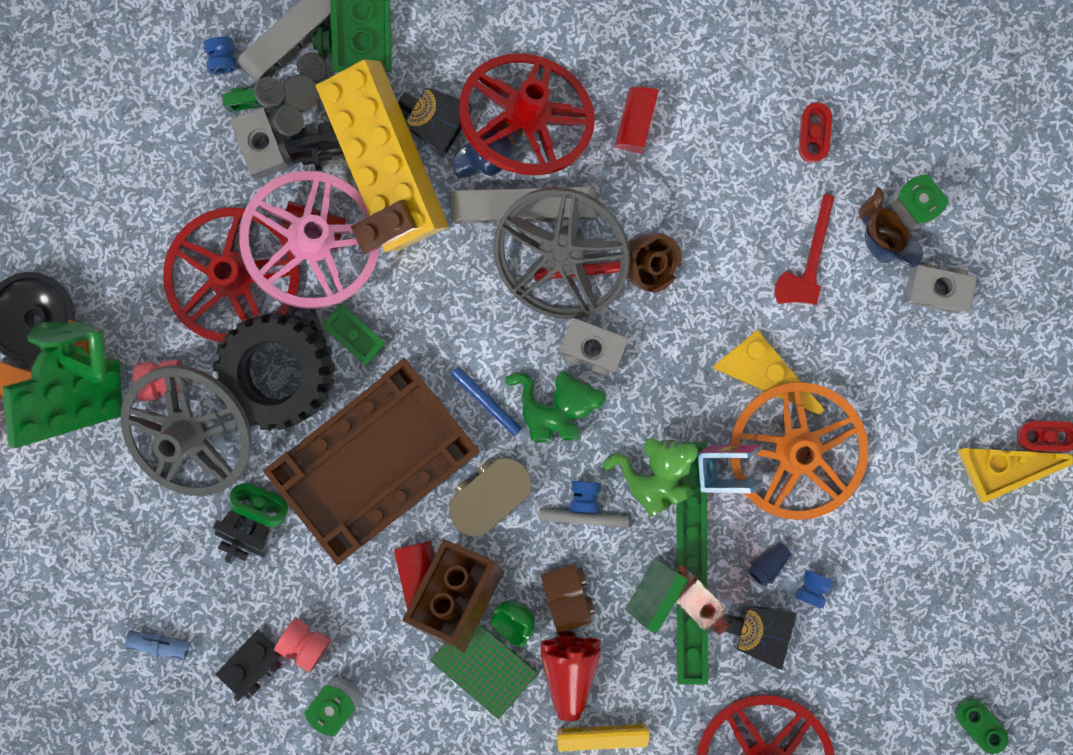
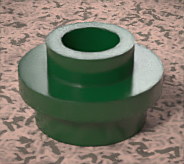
(322, 40)

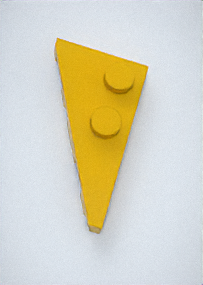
(761, 367)
(1003, 471)

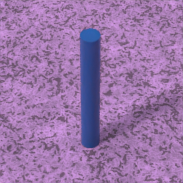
(486, 401)

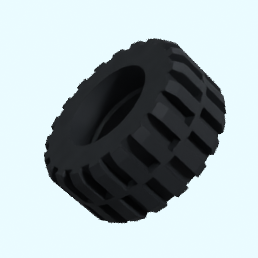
(310, 352)

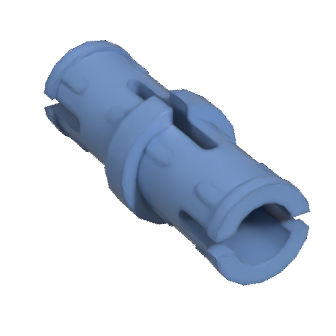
(157, 645)

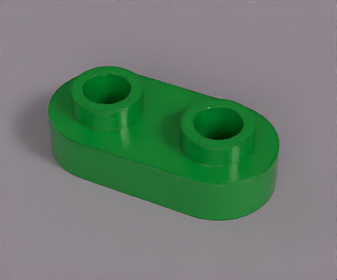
(260, 504)
(982, 726)

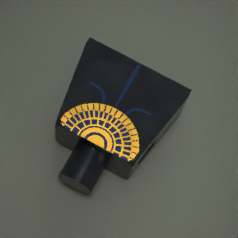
(433, 118)
(763, 633)

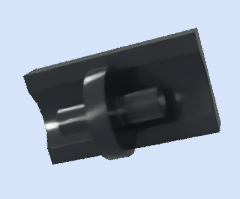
(314, 148)
(230, 531)

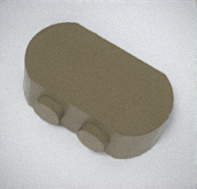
(489, 496)

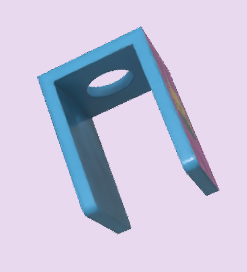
(709, 481)

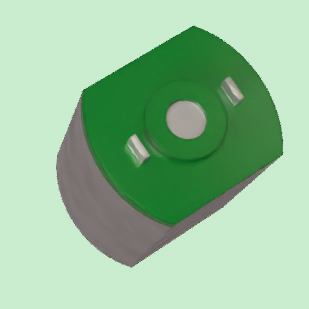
(917, 202)
(333, 706)

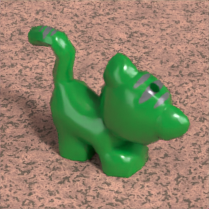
(571, 401)

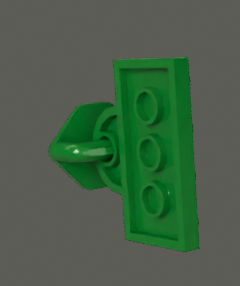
(65, 385)

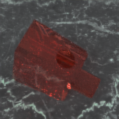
(702, 604)

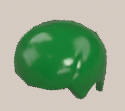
(517, 630)

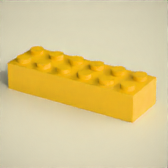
(380, 148)

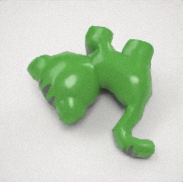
(669, 462)

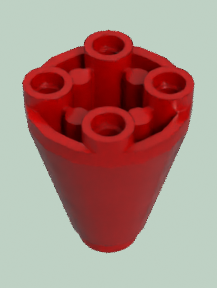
(570, 671)

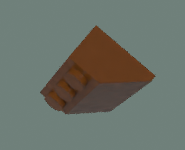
(453, 595)

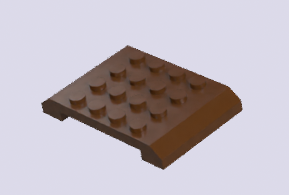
(371, 461)

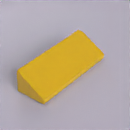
(602, 737)

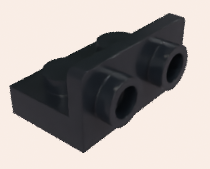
(249, 665)

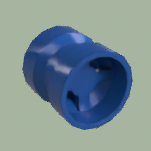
(220, 57)
(585, 496)
(814, 588)

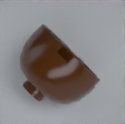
(653, 261)

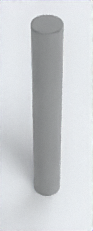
(584, 518)

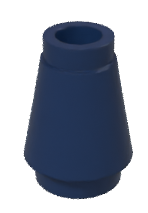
(769, 564)

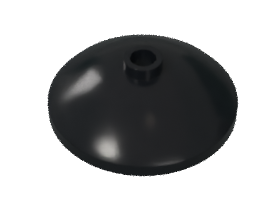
(20, 300)

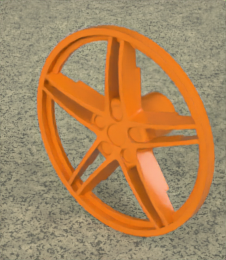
(801, 450)

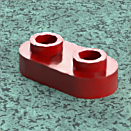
(815, 133)
(1046, 436)

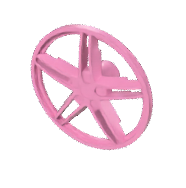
(307, 239)

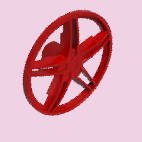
(528, 111)
(225, 273)
(761, 747)

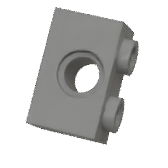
(248, 130)
(958, 285)
(611, 346)

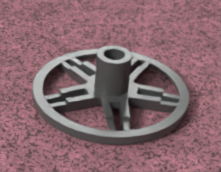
(561, 252)
(183, 433)

